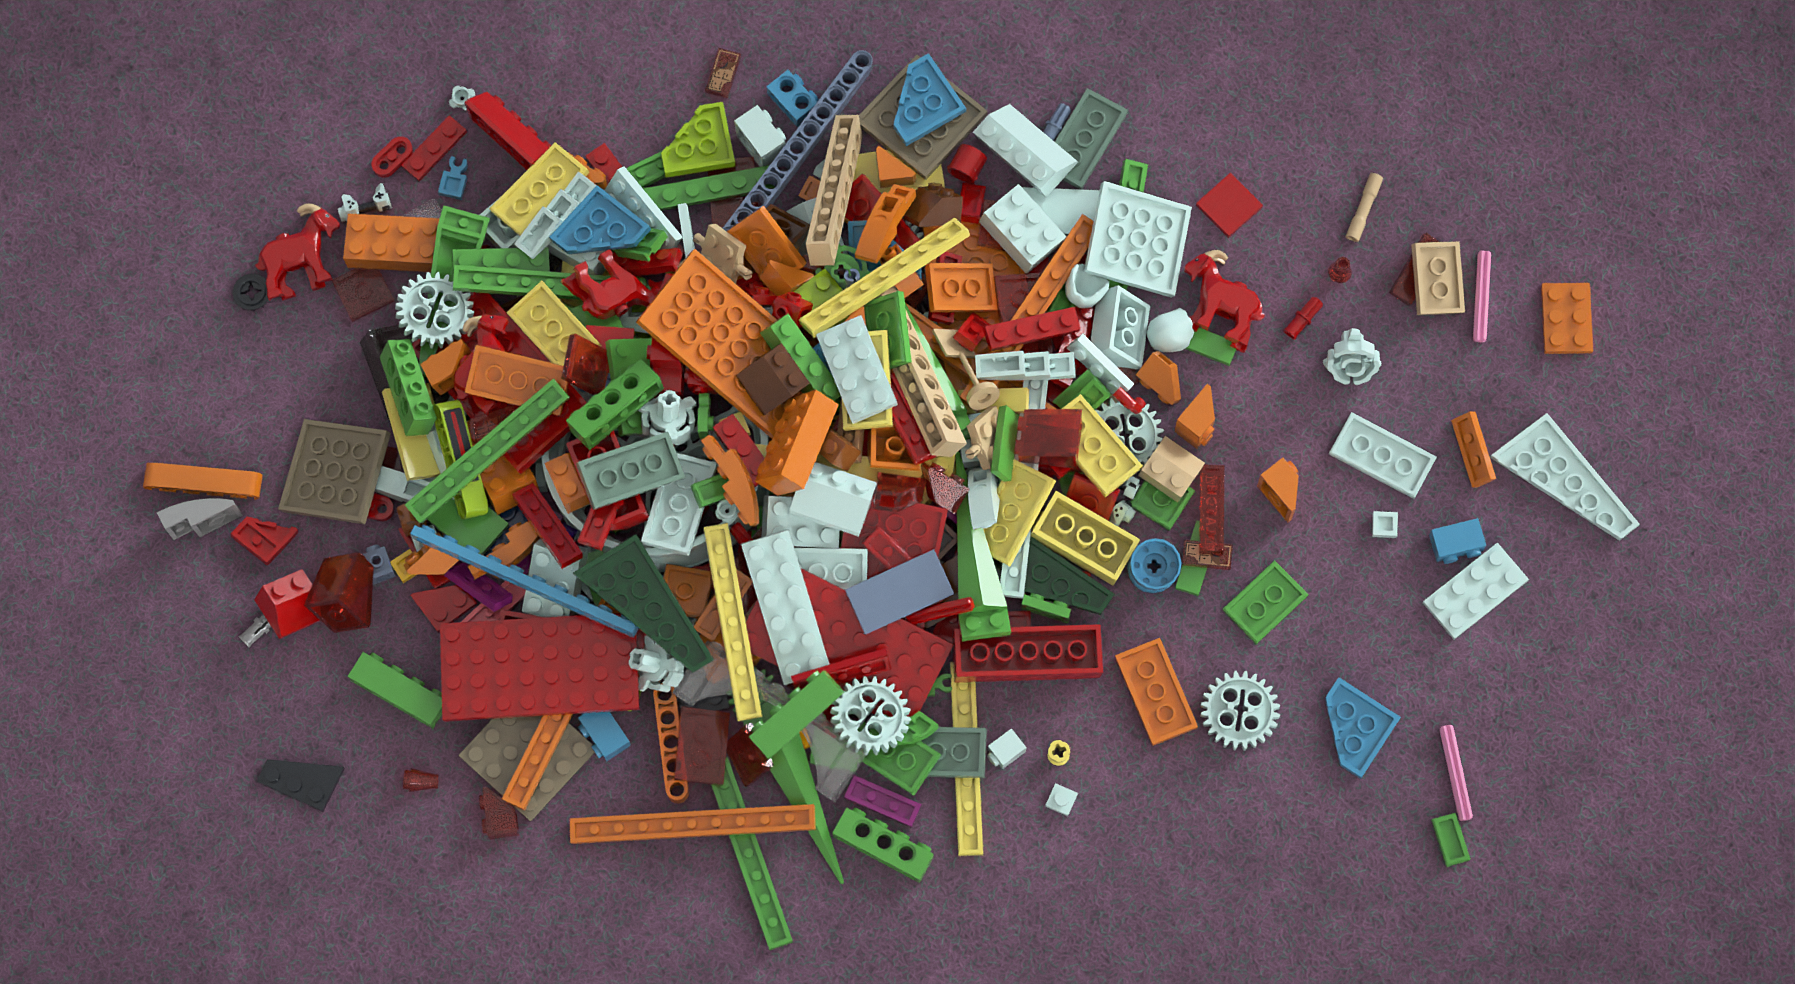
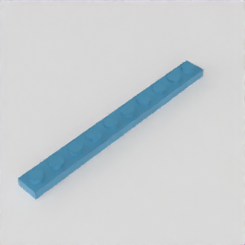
(515, 576)

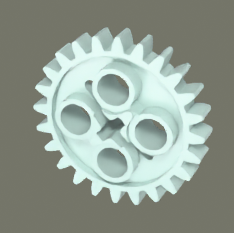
(413, 302)
(1146, 433)
(1261, 714)
(889, 728)

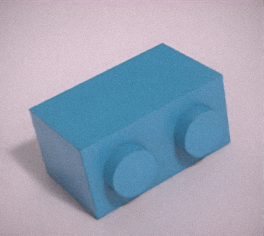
(1457, 540)
(605, 734)

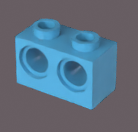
(788, 100)

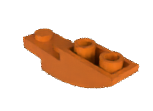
(883, 221)
(740, 486)
(521, 543)

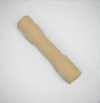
(1359, 220)

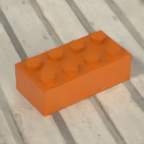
(390, 242)
(796, 442)
(502, 480)

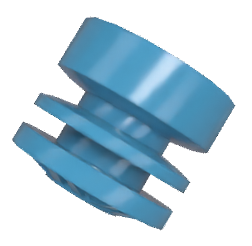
(1164, 556)

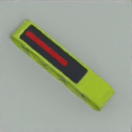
(454, 443)

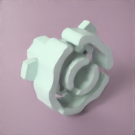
(1355, 356)
(669, 414)
(655, 665)

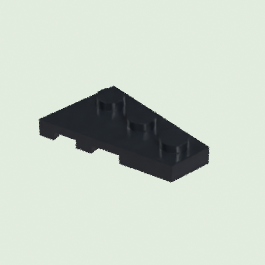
(302, 781)

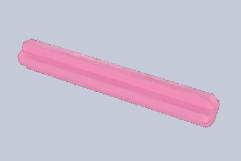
(1482, 296)
(1456, 773)

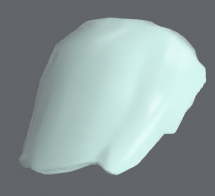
(1083, 288)
(1170, 331)

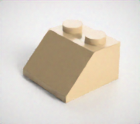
(1171, 469)

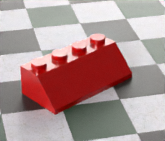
(506, 129)
(631, 510)

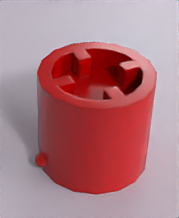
(967, 163)

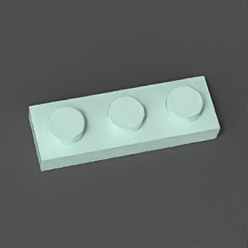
(1099, 364)

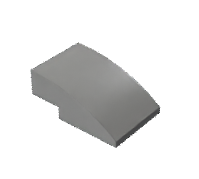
(198, 515)

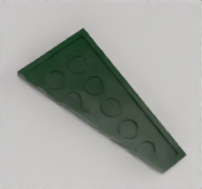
(1061, 581)
(639, 592)

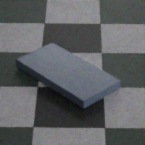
(899, 592)

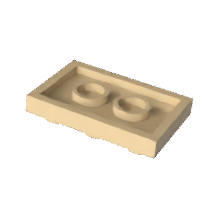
(1438, 278)

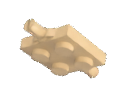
(723, 252)
(982, 435)

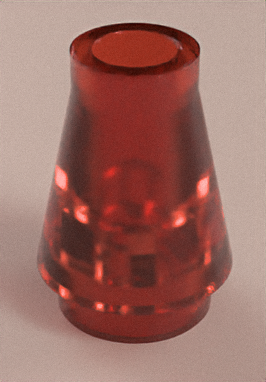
(1340, 274)
(419, 780)

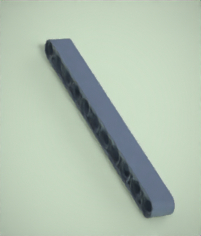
(802, 142)

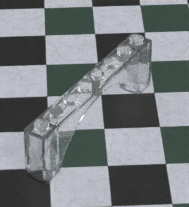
(832, 758)

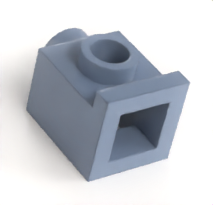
(384, 569)

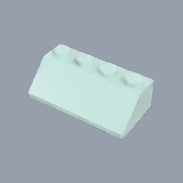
(1025, 148)

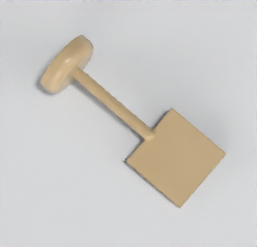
(982, 394)

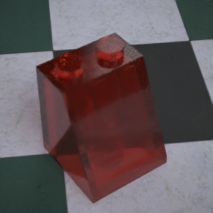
(1049, 437)
(343, 592)

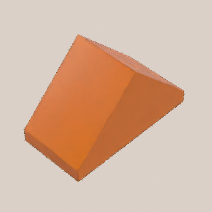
(892, 171)
(783, 278)

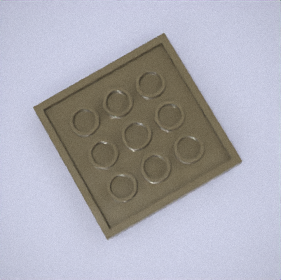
(932, 149)
(334, 471)
(501, 746)

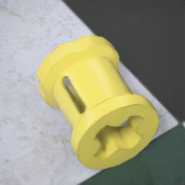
(1062, 746)

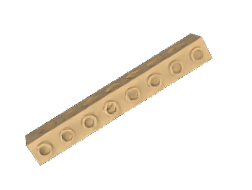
(834, 190)
(928, 399)

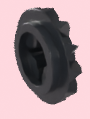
(243, 286)

